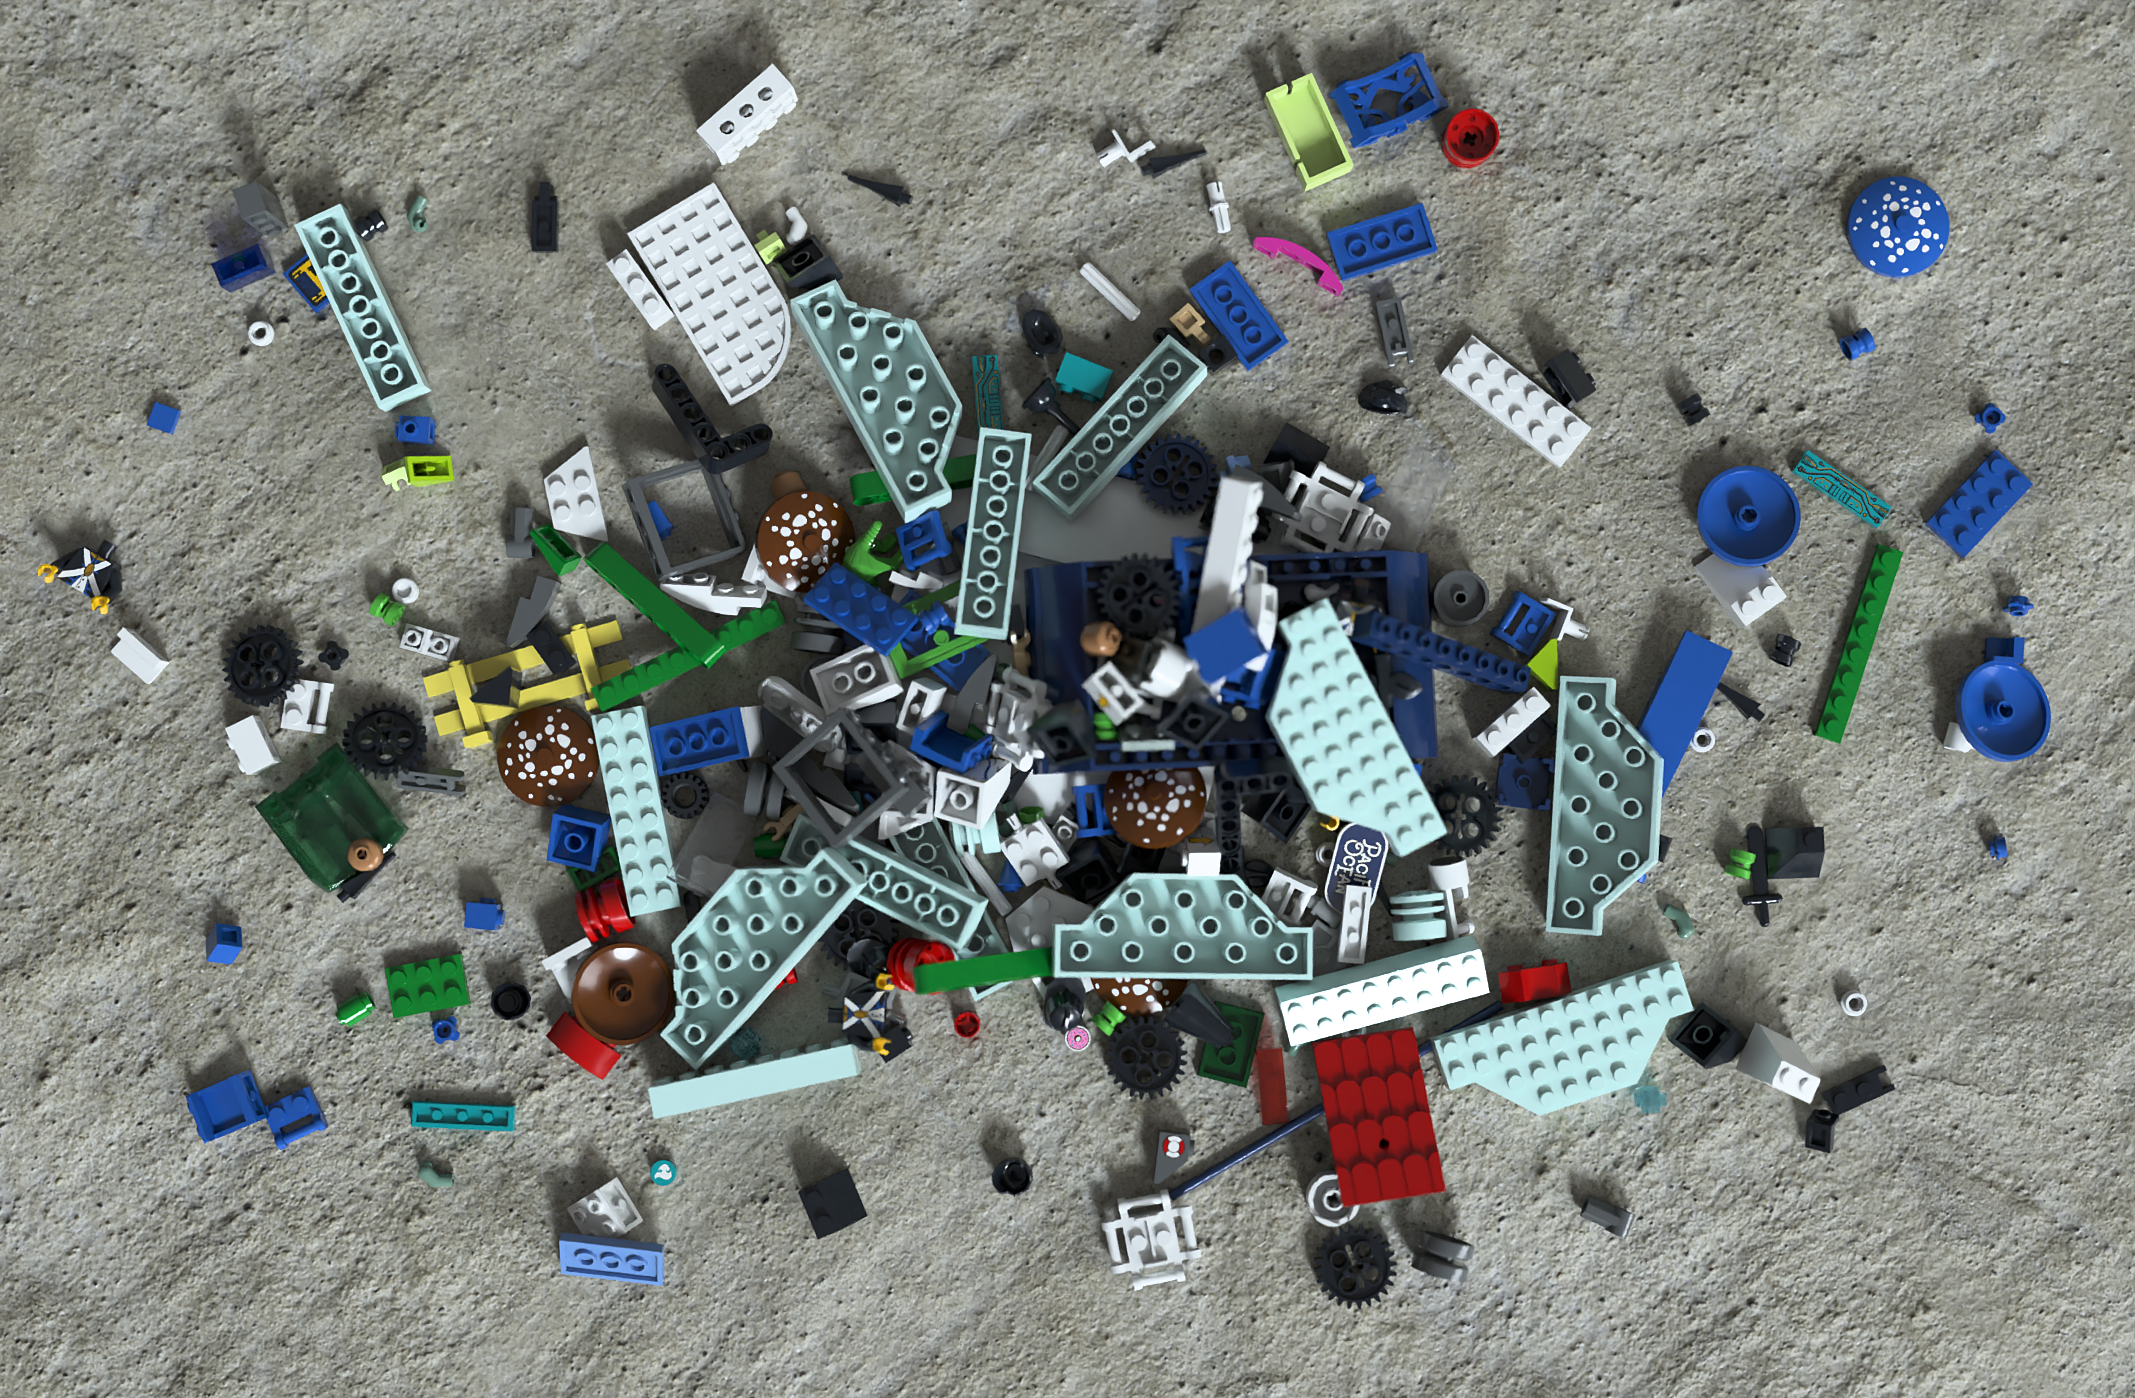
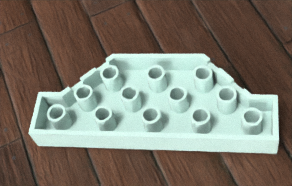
(888, 391)
(1342, 736)
(1602, 806)
(1182, 931)
(748, 945)
(1569, 1043)

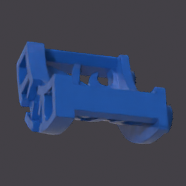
(1366, 130)
(1183, 563)

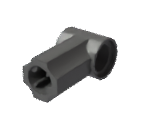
(519, 542)
(951, 562)
(1612, 1218)

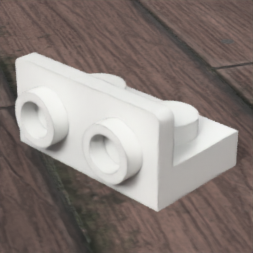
(1372, 533)

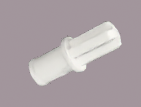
(1218, 207)

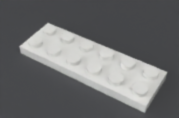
(1515, 401)

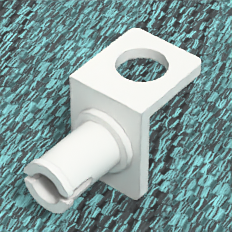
(1118, 149)
(1564, 623)

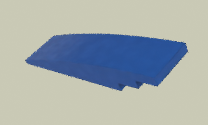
(1682, 699)

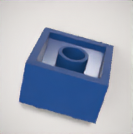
(578, 837)

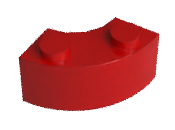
(1534, 982)
(582, 1047)

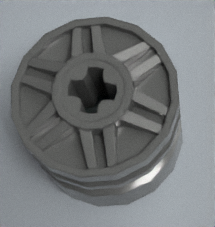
(817, 634)

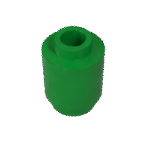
(766, 848)
(355, 1008)

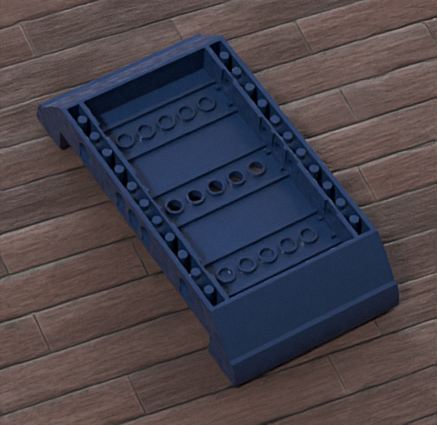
(1064, 601)

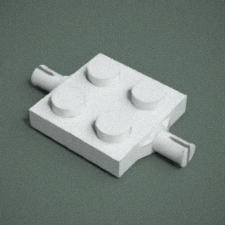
(1034, 851)

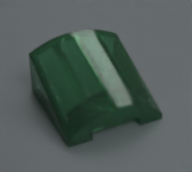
(326, 814)

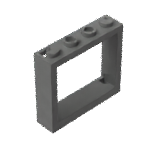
(648, 531)
(809, 802)

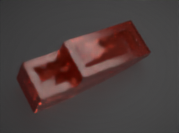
(1272, 1085)

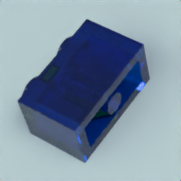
(243, 268)

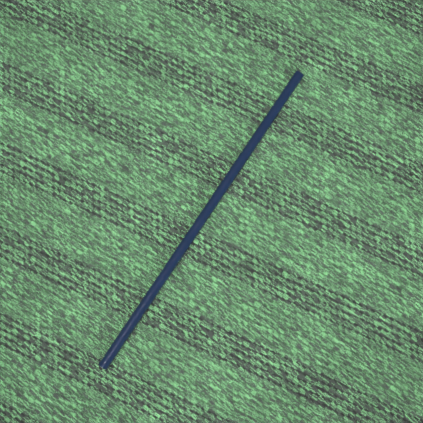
(1303, 1119)

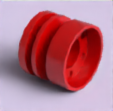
(1475, 125)
(600, 911)
(912, 953)

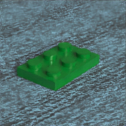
(427, 986)

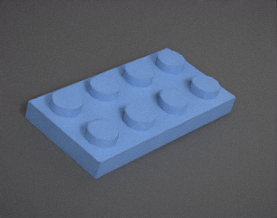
(612, 1259)

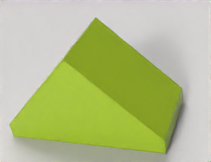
(428, 470)
(1545, 665)

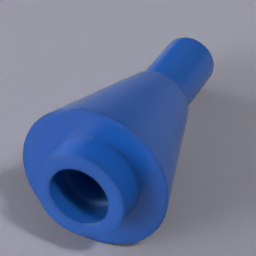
(1009, 878)

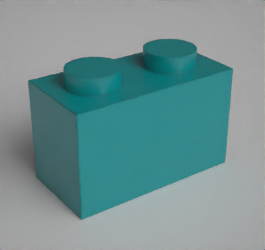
(1083, 378)

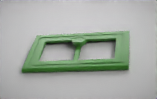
(946, 649)

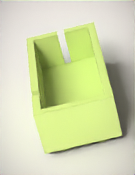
(1308, 132)

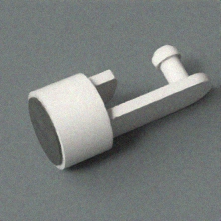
(1445, 875)

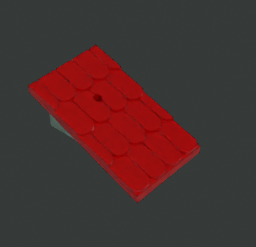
(1372, 1094)

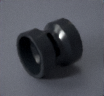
(371, 224)
(1693, 409)
(1784, 650)

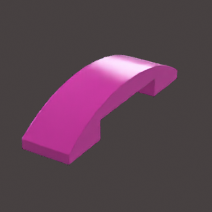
(1271, 246)

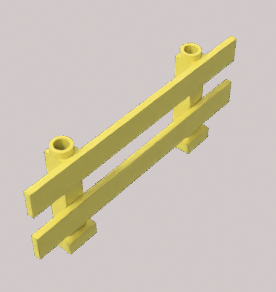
(473, 715)

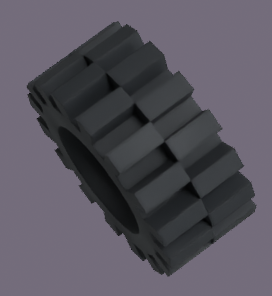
(674, 785)

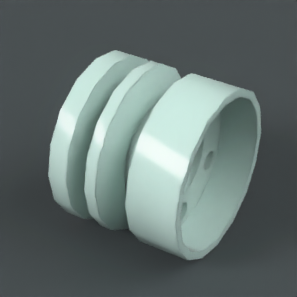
(966, 835)
(1418, 916)

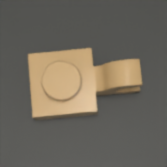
(1189, 323)
(1019, 657)
(786, 822)

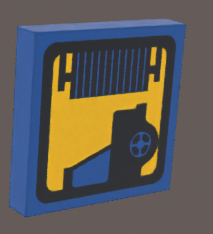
(306, 282)

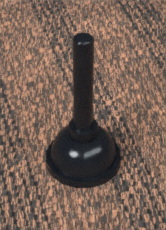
(1043, 400)

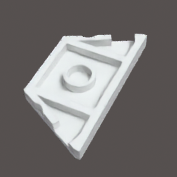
(576, 498)
(891, 820)
(1032, 922)

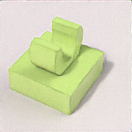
(769, 246)
(394, 472)

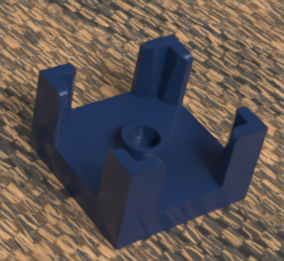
(1524, 783)

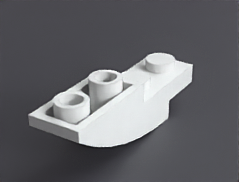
(704, 593)
(1260, 606)

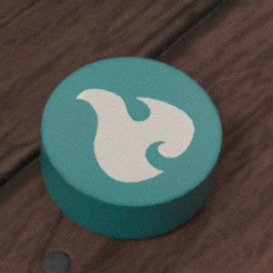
(663, 1172)

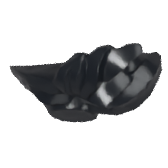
(1041, 333)
(1384, 398)

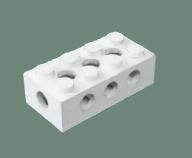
(748, 115)

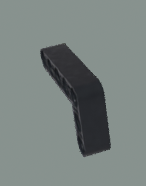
(701, 426)
(1230, 782)

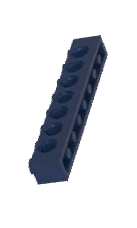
(1440, 653)

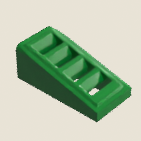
(561, 554)
(572, 872)

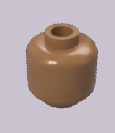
(786, 482)
(1100, 639)
(372, 859)

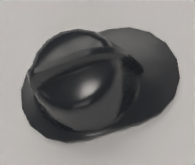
(869, 958)
(1064, 1004)

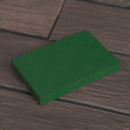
(1235, 1061)

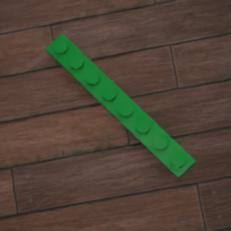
(1858, 643)
(679, 661)

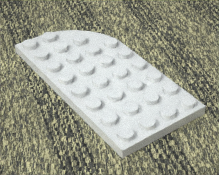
(718, 291)

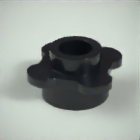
(341, 655)

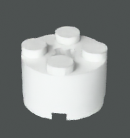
(1165, 669)
(1331, 1214)

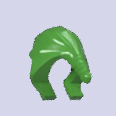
(866, 565)

